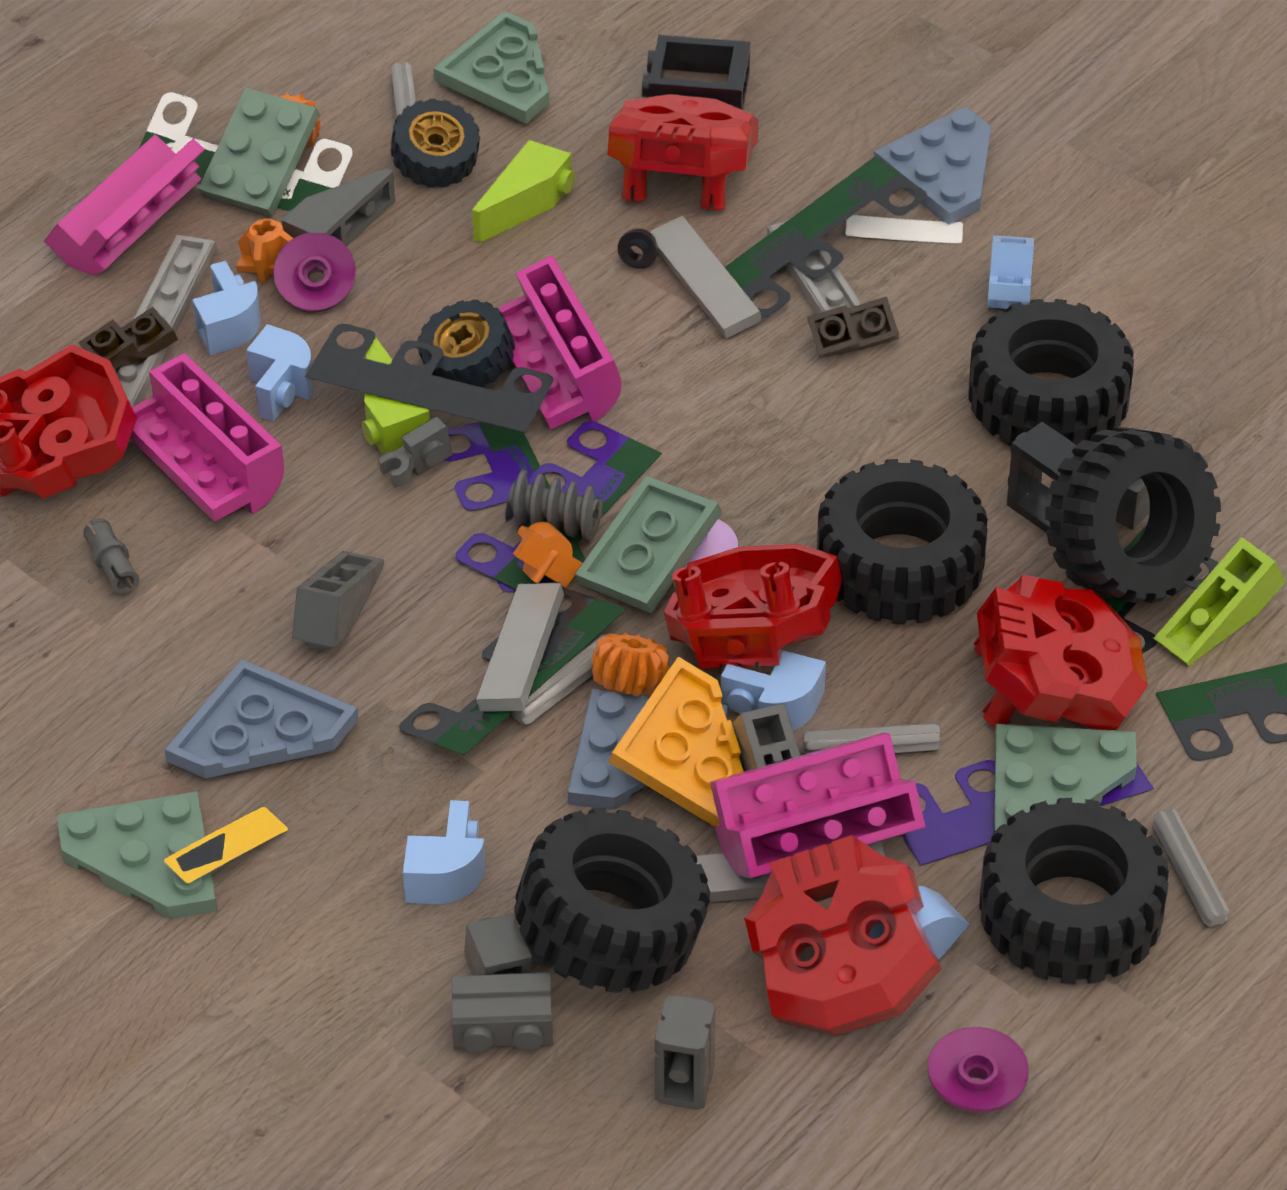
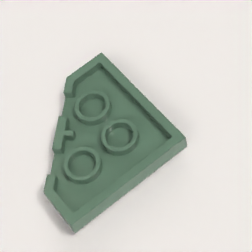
(500, 68)
(1058, 763)
(129, 849)

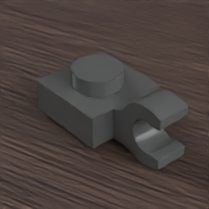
(420, 451)

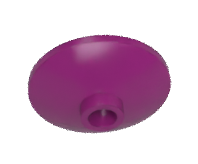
(314, 254)
(979, 1054)

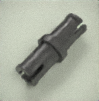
(111, 556)

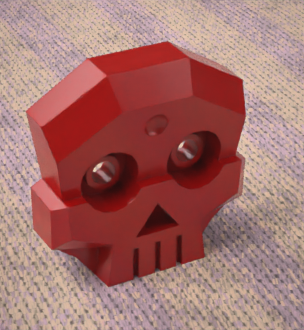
(681, 138)
(61, 422)
(752, 603)
(1058, 655)
(851, 976)

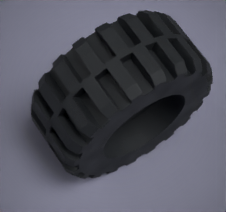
(1054, 340)
(912, 502)
(1178, 522)
(1062, 936)
(603, 941)

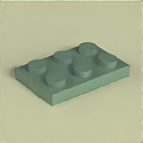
(259, 152)
(648, 543)

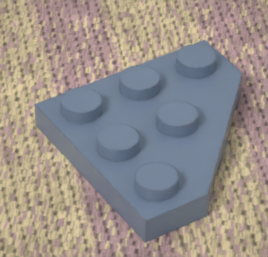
(945, 162)
(258, 722)
(593, 778)

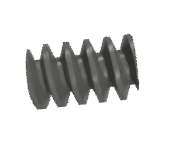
(554, 506)

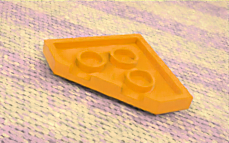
(682, 741)

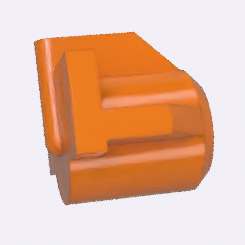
(260, 248)
(546, 553)

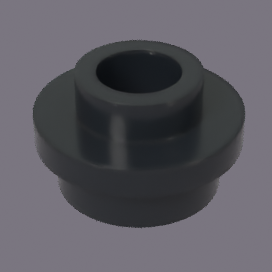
(642, 239)

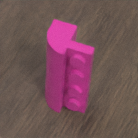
(125, 205)
(560, 340)
(206, 441)
(813, 803)

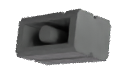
(501, 1011)
(685, 1051)

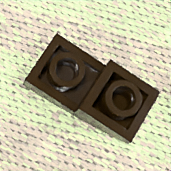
(853, 328)
(132, 342)

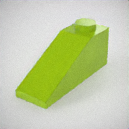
(523, 190)
(388, 418)
(1222, 603)

